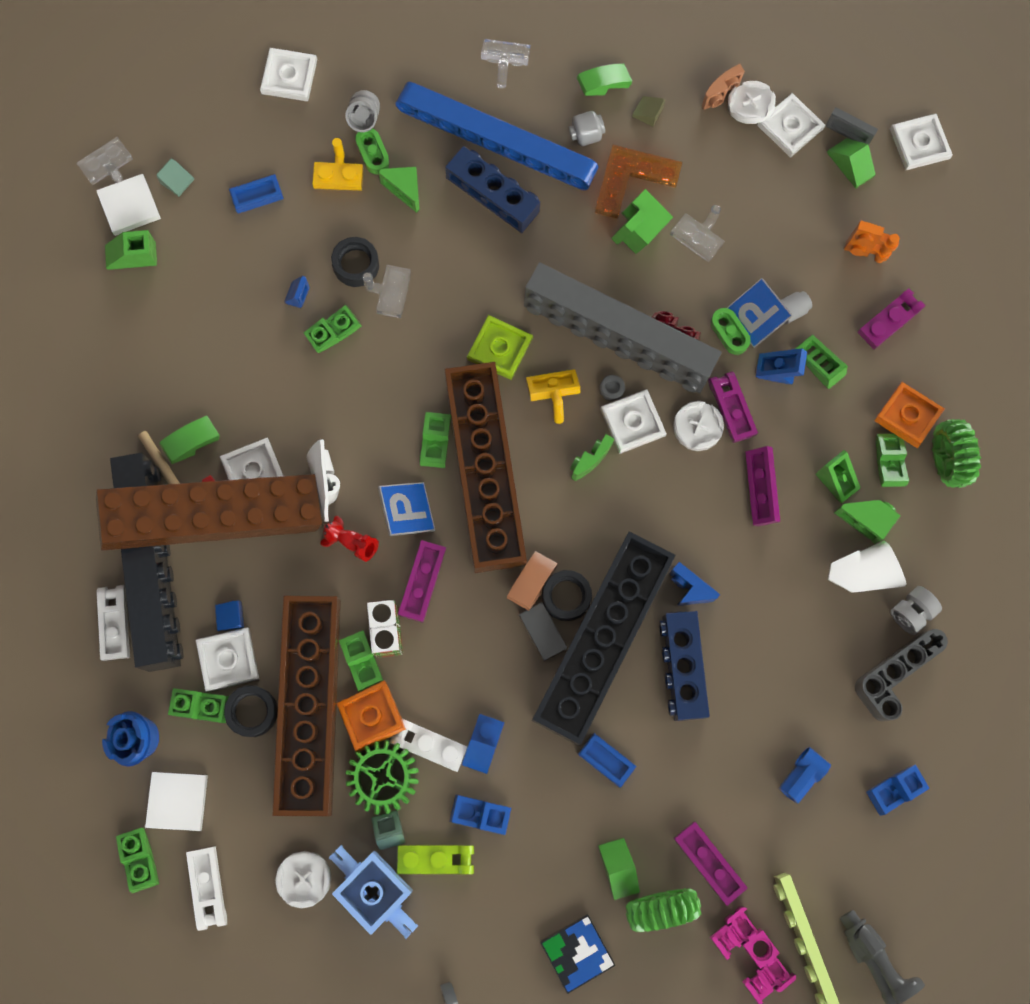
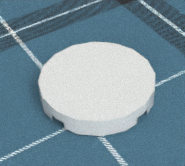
(751, 102)
(698, 426)
(303, 879)

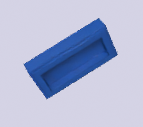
(256, 193)
(607, 760)

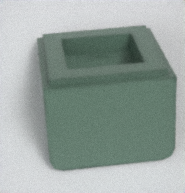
(174, 177)
(388, 830)

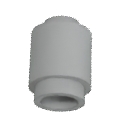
(797, 304)

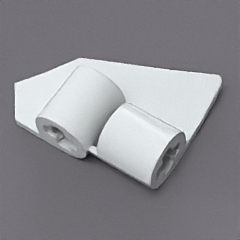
(321, 465)
(868, 570)

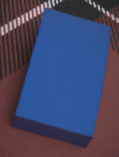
(897, 790)
(480, 814)

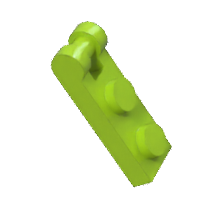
(434, 859)

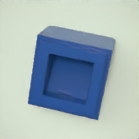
(297, 292)
(229, 615)

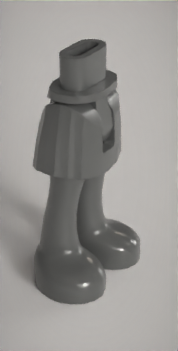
(869, 948)

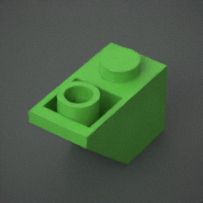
(131, 250)

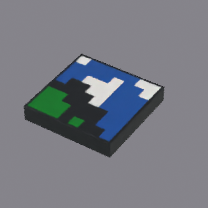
(577, 953)

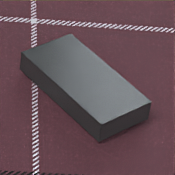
(851, 126)
(543, 631)

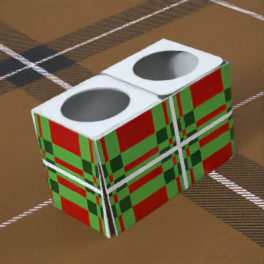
(389, 626)

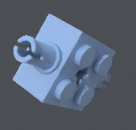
(374, 910)

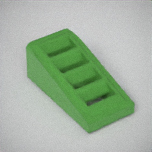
(827, 355)

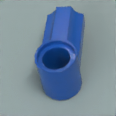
(808, 769)

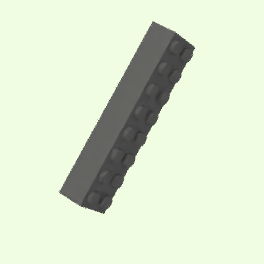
(620, 328)

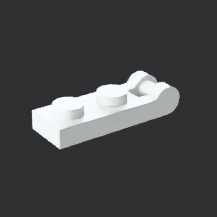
(113, 624)
(431, 746)
(206, 887)

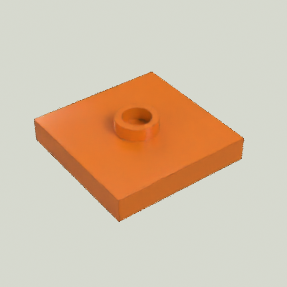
(909, 415)
(371, 716)

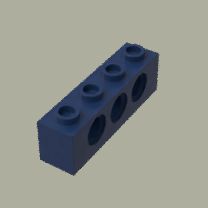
(516, 215)
(687, 625)

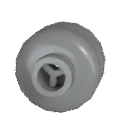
(587, 128)

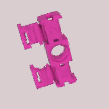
(772, 970)

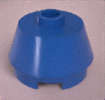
(130, 738)

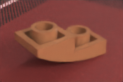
(726, 82)
(532, 580)

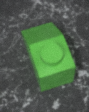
(870, 518)

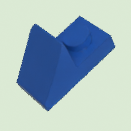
(781, 365)
(698, 592)
(483, 743)

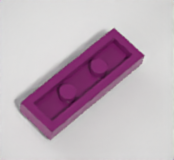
(762, 486)
(422, 581)
(710, 863)

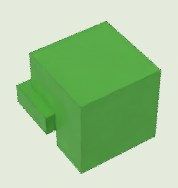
(645, 220)

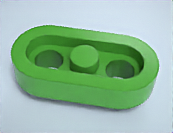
(372, 152)
(732, 331)

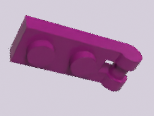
(890, 319)
(733, 407)

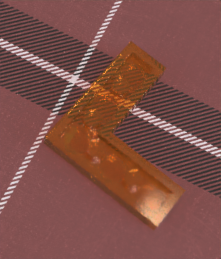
(637, 164)

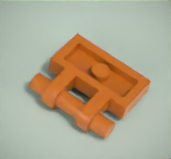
(869, 239)

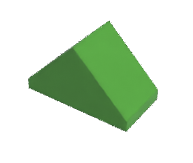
(853, 160)
(403, 184)
(839, 477)
(619, 868)

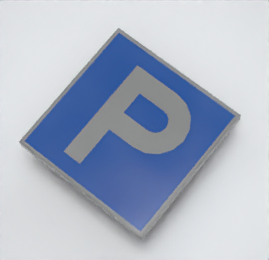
(760, 311)
(406, 509)

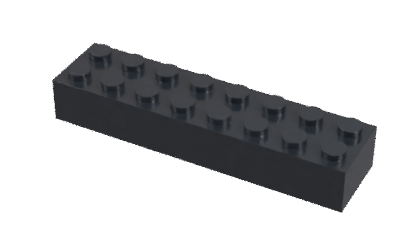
(148, 581)
(603, 639)

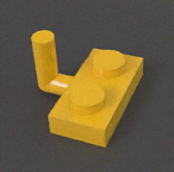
(338, 174)
(554, 386)

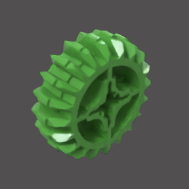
(956, 453)
(360, 766)
(663, 910)

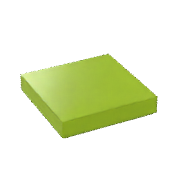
(500, 344)

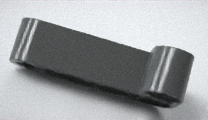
(903, 669)

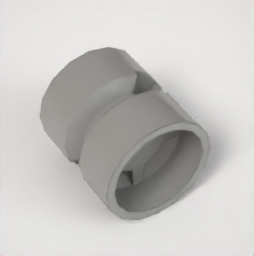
(362, 111)
(918, 608)

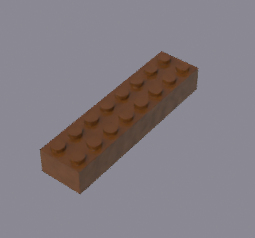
(485, 467)
(207, 511)
(307, 706)

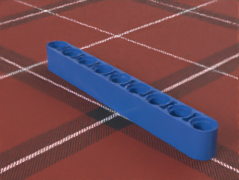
(497, 136)

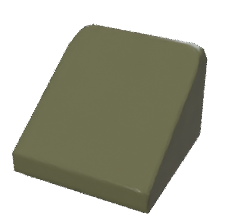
(649, 110)

